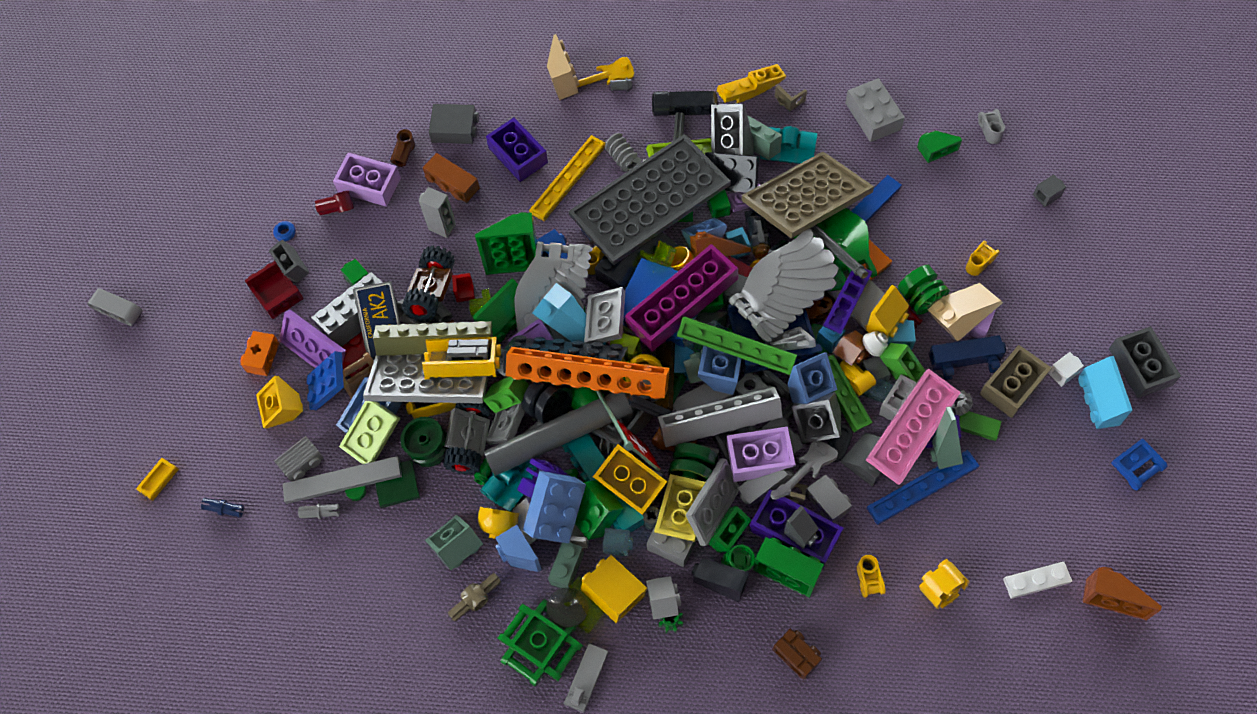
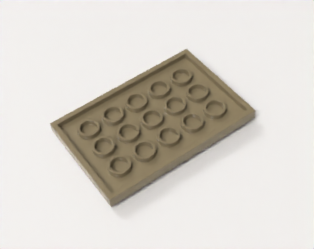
(807, 194)

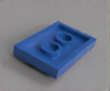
(325, 381)

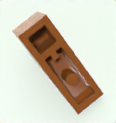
(725, 246)

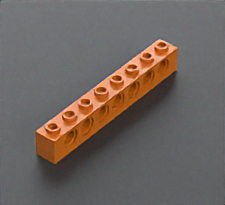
(596, 367)

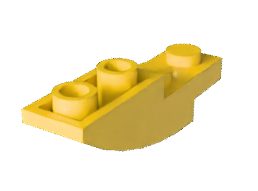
(753, 85)

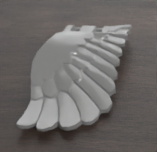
(545, 273)
(786, 284)

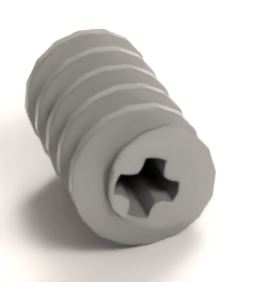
(622, 152)

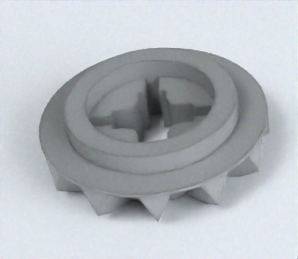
(964, 404)

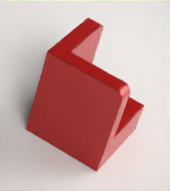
(463, 287)

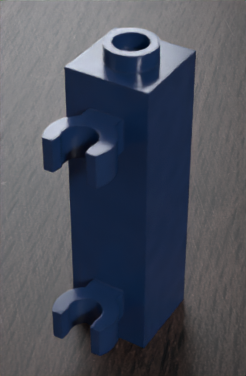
(967, 353)

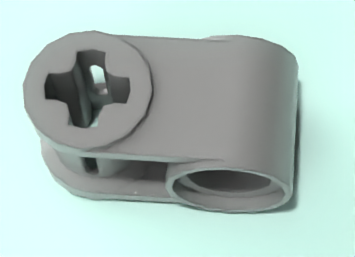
(991, 126)

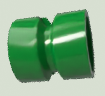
(739, 557)

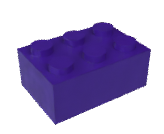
(517, 149)

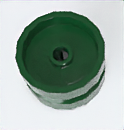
(424, 441)
(693, 461)

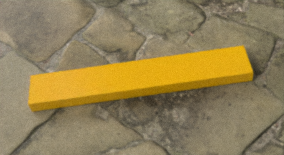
(567, 178)

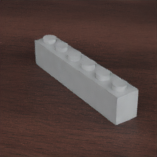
(720, 416)

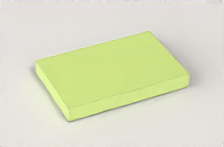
(369, 432)

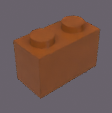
(851, 348)

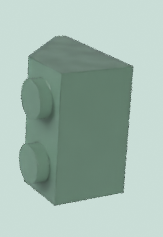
(454, 542)

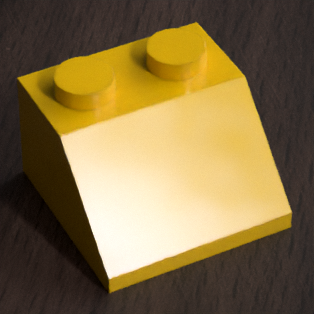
(888, 313)

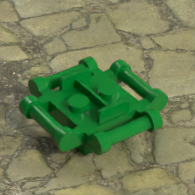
(538, 643)

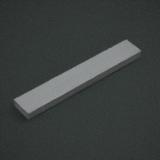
(342, 480)

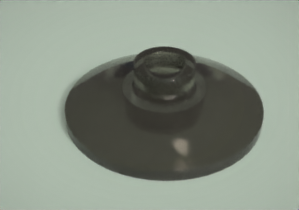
(563, 615)

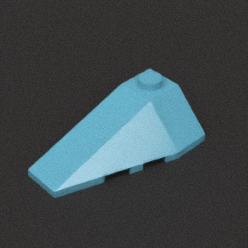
(562, 313)

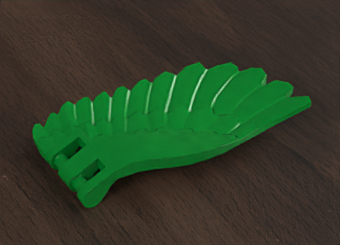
(851, 235)

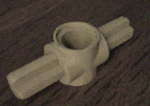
(474, 597)

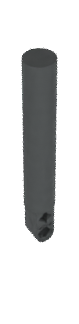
(559, 431)

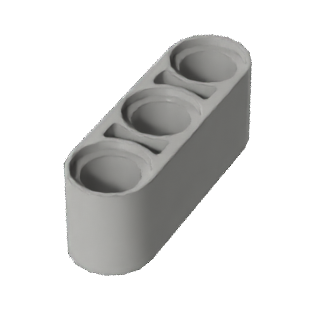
(115, 307)

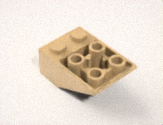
(561, 71)

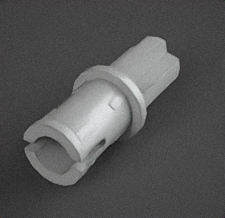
(318, 511)

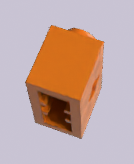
(259, 353)

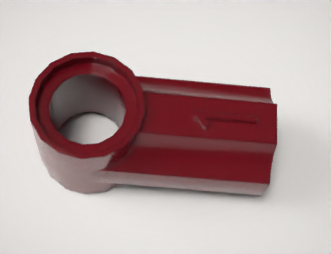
(338, 202)

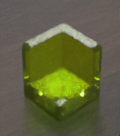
(477, 304)

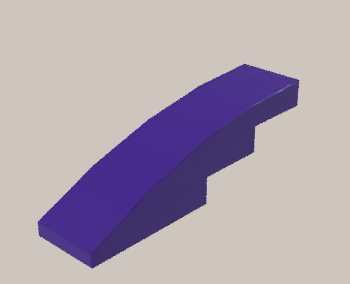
(846, 302)

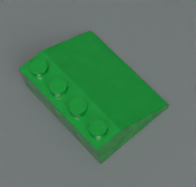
(508, 244)

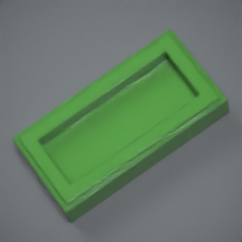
(980, 425)

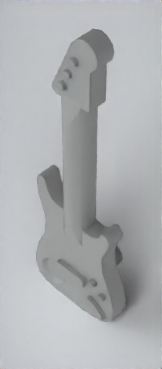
(817, 457)

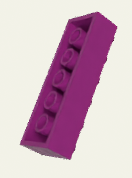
(681, 297)

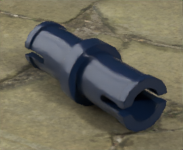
(222, 507)

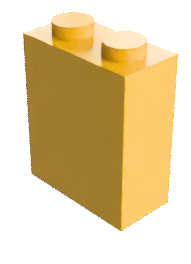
(613, 588)

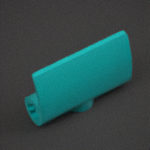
(795, 145)
(503, 487)

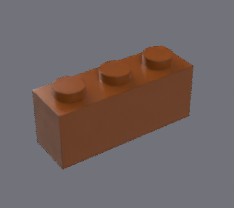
(451, 178)

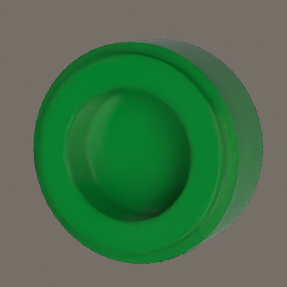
(356, 494)

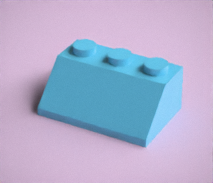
(1105, 393)

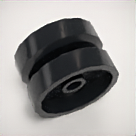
(547, 401)

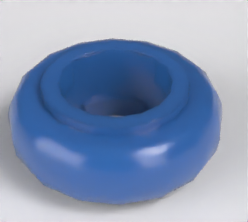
(284, 225)

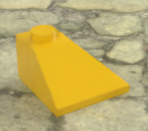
(278, 403)

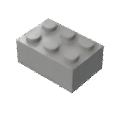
(874, 110)

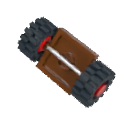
(429, 284)

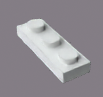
(1037, 580)

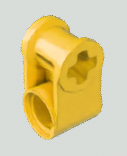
(983, 257)
(870, 580)

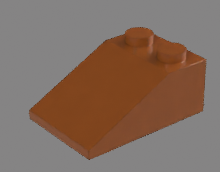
(1117, 593)

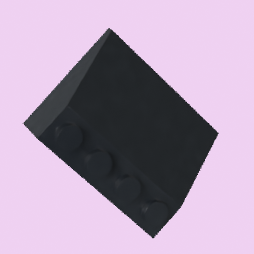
(622, 272)

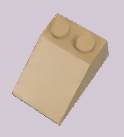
(964, 309)

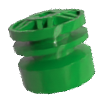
(922, 288)

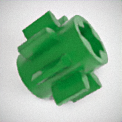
(667, 624)

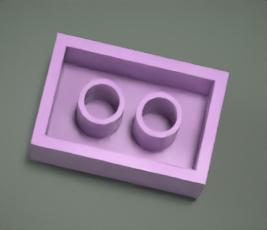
(367, 179)

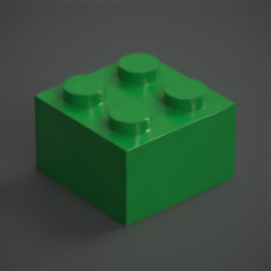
(596, 510)

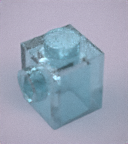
(617, 542)

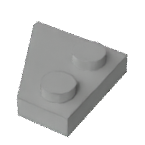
(793, 339)

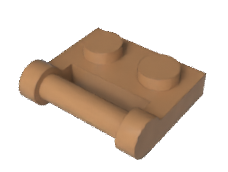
(354, 382)

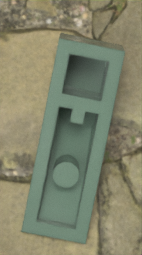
(946, 442)

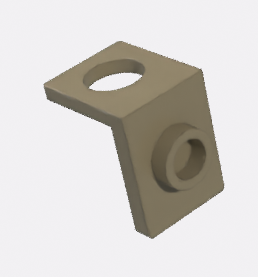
(786, 100)
(798, 498)

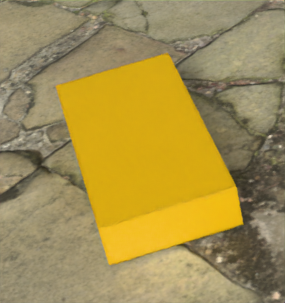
(157, 479)

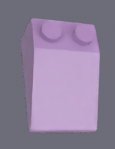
(759, 453)

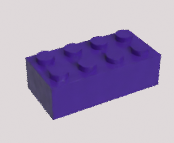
(771, 523)

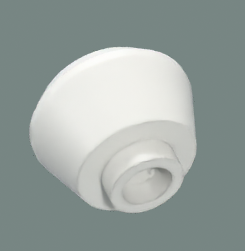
(875, 343)

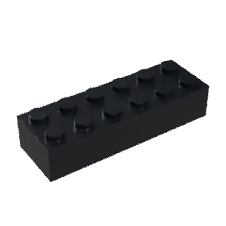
(595, 350)

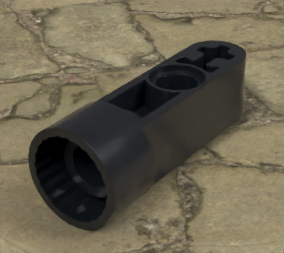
(688, 102)

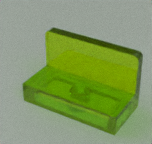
(663, 254)

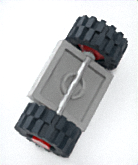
(466, 437)

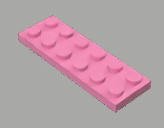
(912, 427)

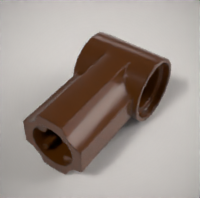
(402, 148)

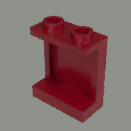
(273, 290)

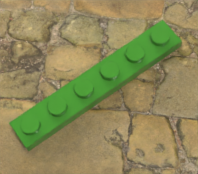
(736, 345)

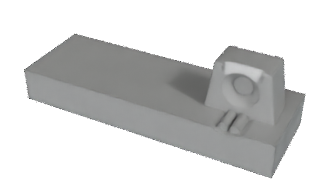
(586, 678)

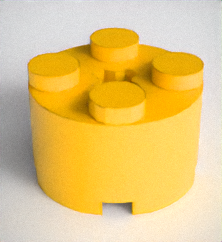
(943, 584)

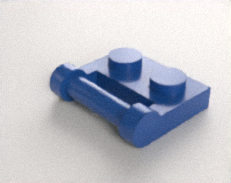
(1136, 457)

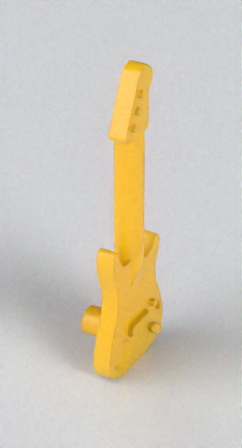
(618, 70)

